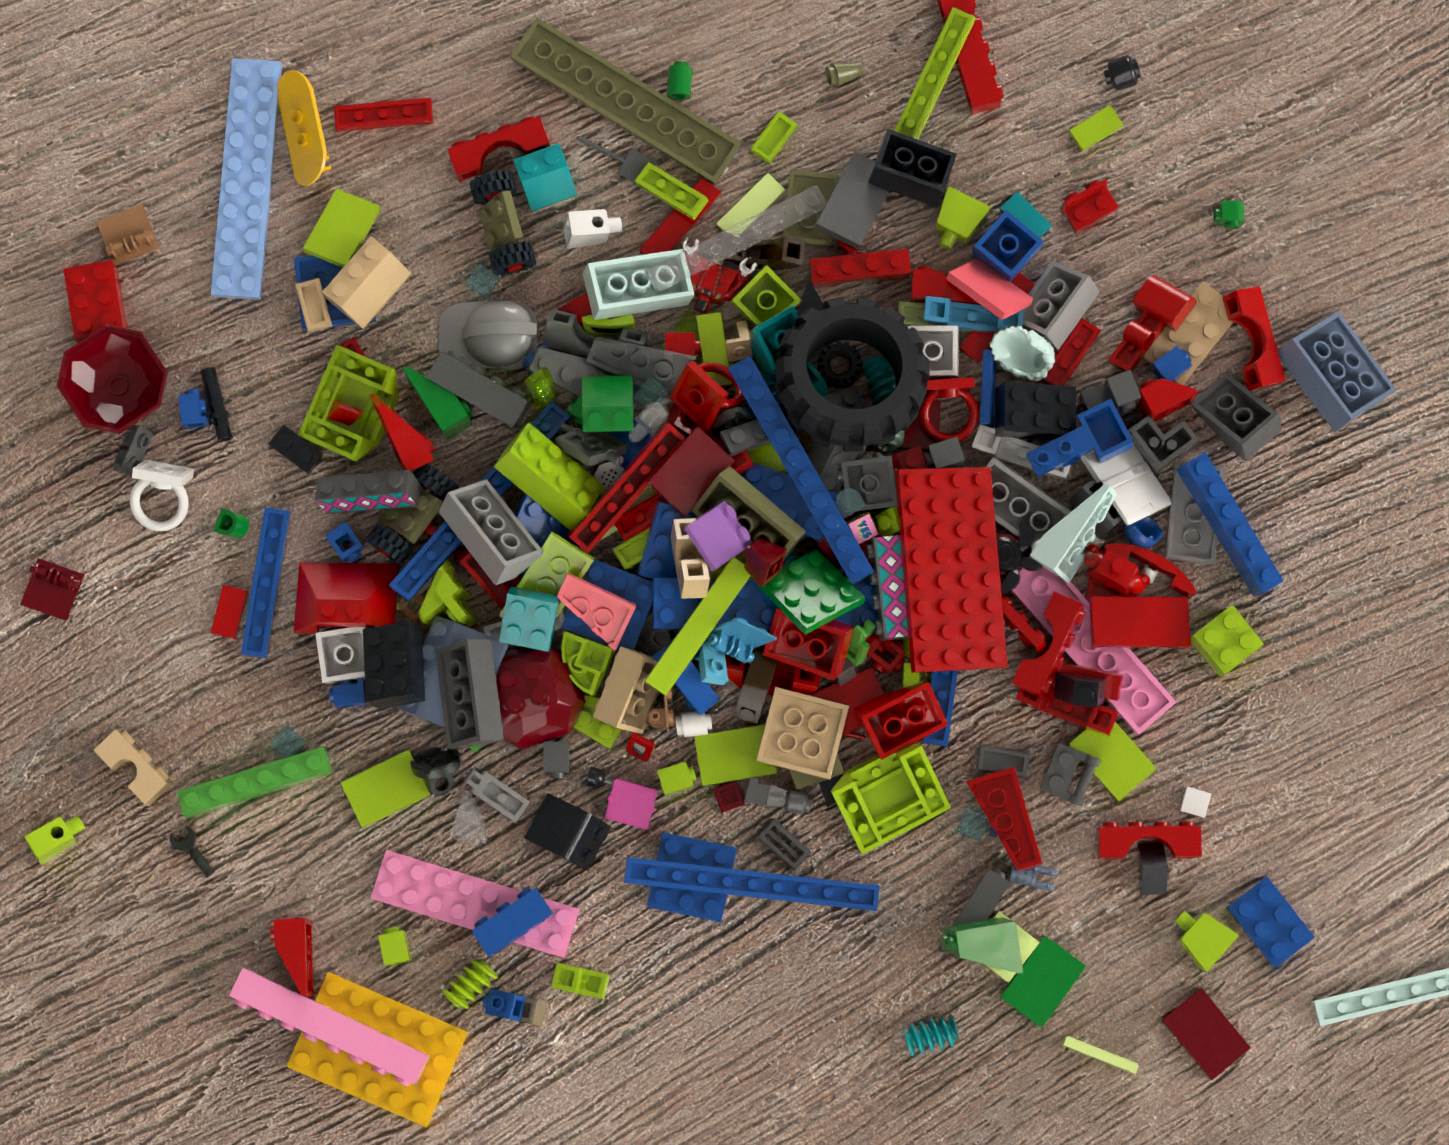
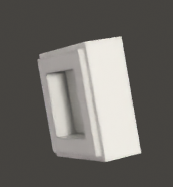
(1195, 802)

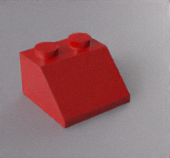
(1163, 398)

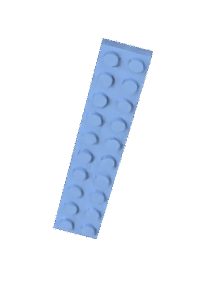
(246, 179)

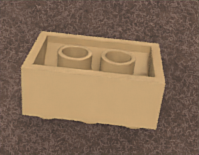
(366, 282)
(626, 694)

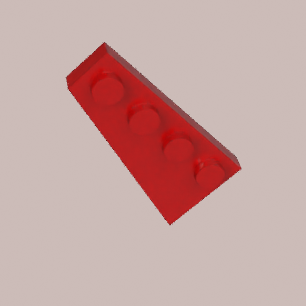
(1007, 812)

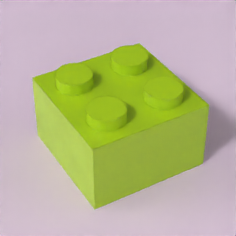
(1226, 641)

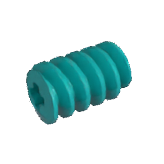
(879, 378)
(930, 1035)

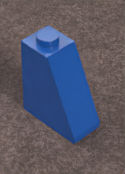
(689, 685)

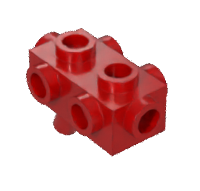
(878, 648)

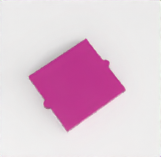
(631, 803)

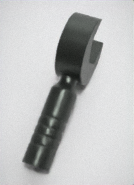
(194, 853)

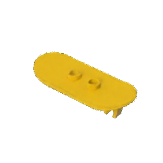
(302, 127)

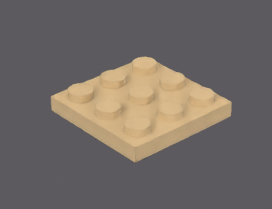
(802, 733)

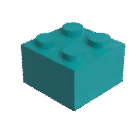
(529, 619)

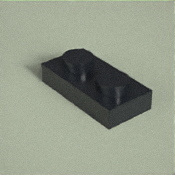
(296, 449)

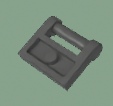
(1062, 770)

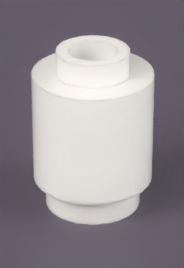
(693, 724)

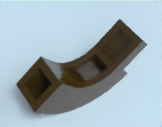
(776, 254)
(755, 687)

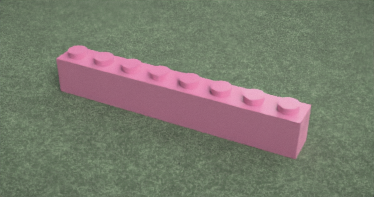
(329, 1026)

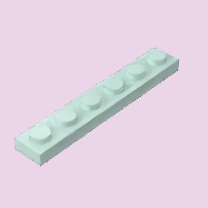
(1382, 997)

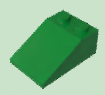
(447, 411)

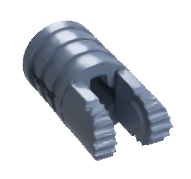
(1029, 876)

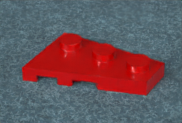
(1025, 632)

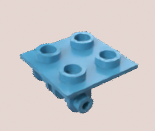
(739, 639)

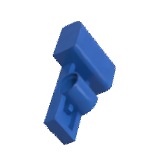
(1099, 432)

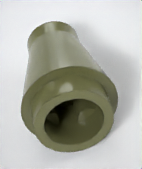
(842, 72)

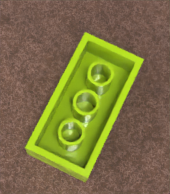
(549, 476)

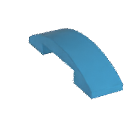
(966, 316)

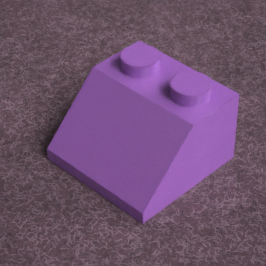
(718, 535)

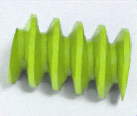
(470, 983)

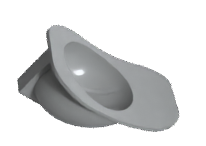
(489, 333)

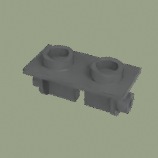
(137, 441)

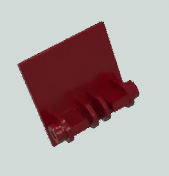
(52, 589)

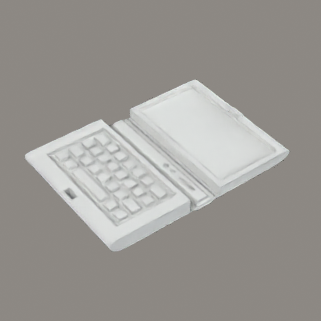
(1133, 481)

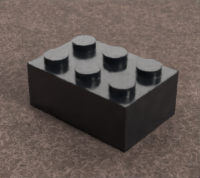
(912, 168)
(1034, 410)
(393, 665)

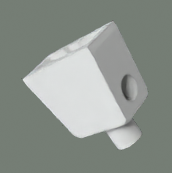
(589, 228)

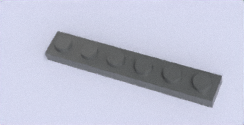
(751, 435)

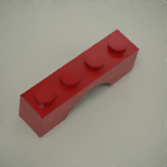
(469, 156)
(847, 268)
(1249, 311)
(1036, 674)
(1181, 840)

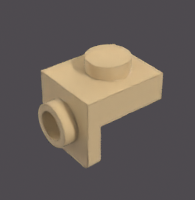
(740, 347)

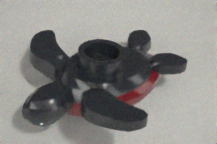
(1013, 556)

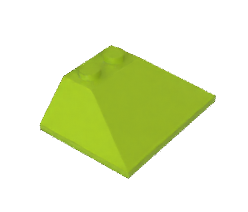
(350, 381)
(889, 796)

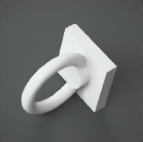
(160, 476)

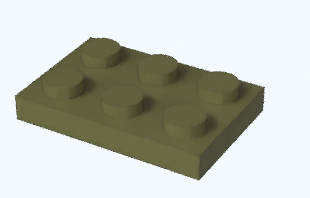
(805, 229)

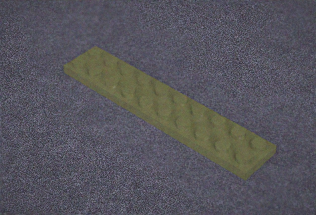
(625, 101)

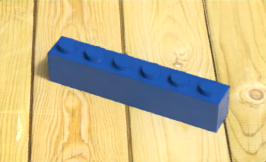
(1229, 525)

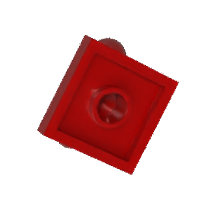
(949, 389)
(702, 396)

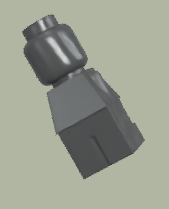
(774, 797)

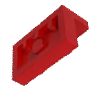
(1089, 205)

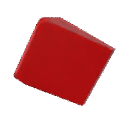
(344, 413)

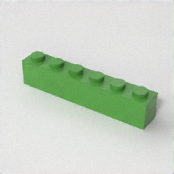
(255, 782)

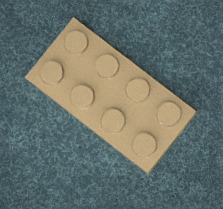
(1197, 333)

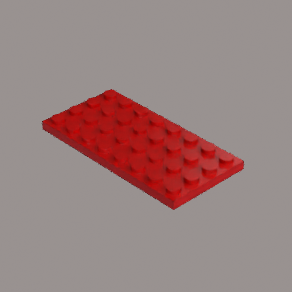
(950, 569)

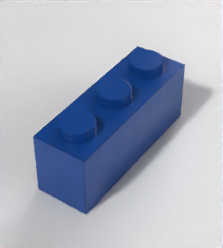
(512, 921)

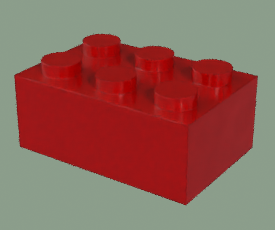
(94, 298)

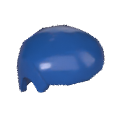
(1143, 532)

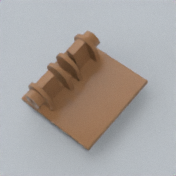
(128, 234)
(662, 717)

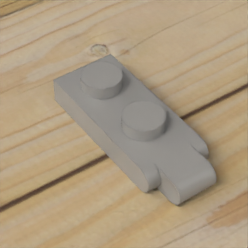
(497, 794)

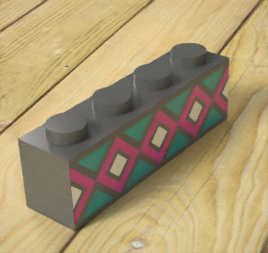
(368, 492)
(888, 587)

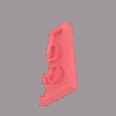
(598, 608)

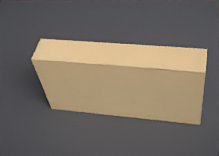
(313, 305)

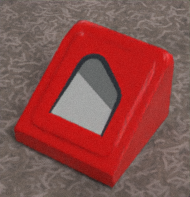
(640, 747)

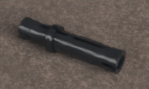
(219, 414)

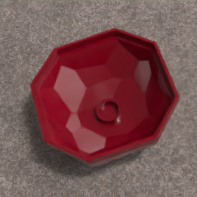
(112, 379)
(536, 696)

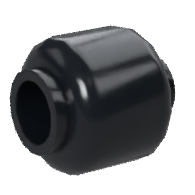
(1122, 72)

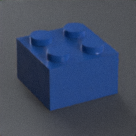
(1007, 246)

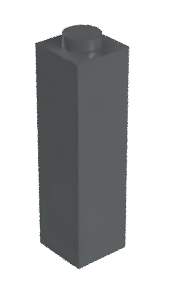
(982, 899)

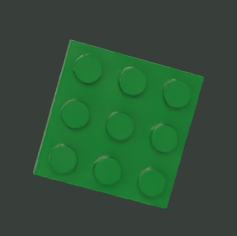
(812, 592)

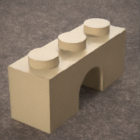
(690, 567)
(119, 749)

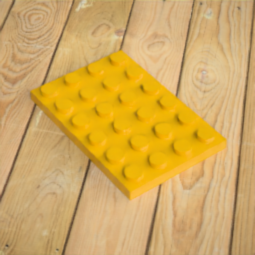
(397, 1021)

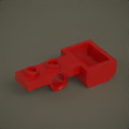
(1161, 307)

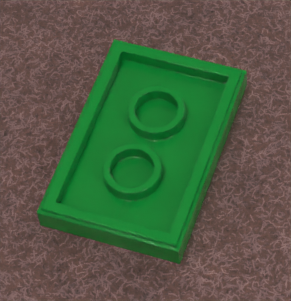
(1044, 981)

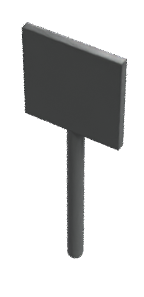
(632, 165)

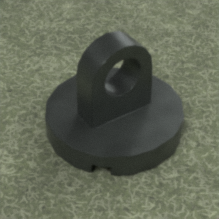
(731, 417)
(436, 764)

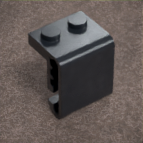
(567, 831)

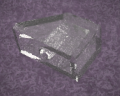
(469, 823)

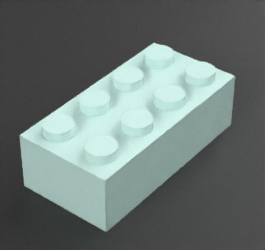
(624, 288)

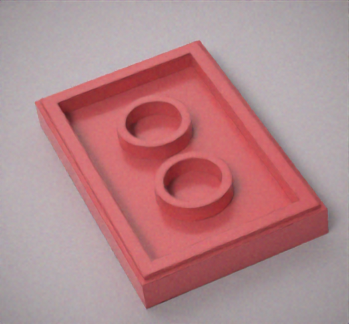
(989, 289)

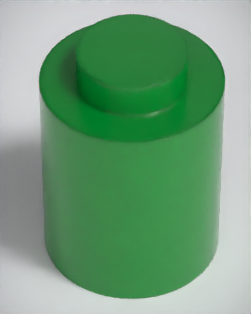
(679, 81)

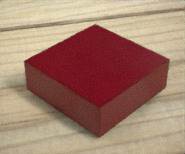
(728, 796)

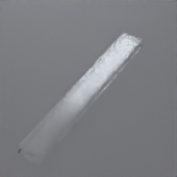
(736, 239)

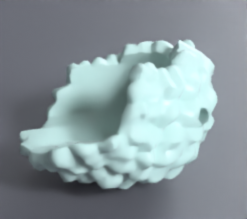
(1023, 353)

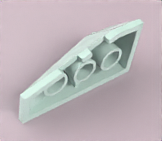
(1063, 545)

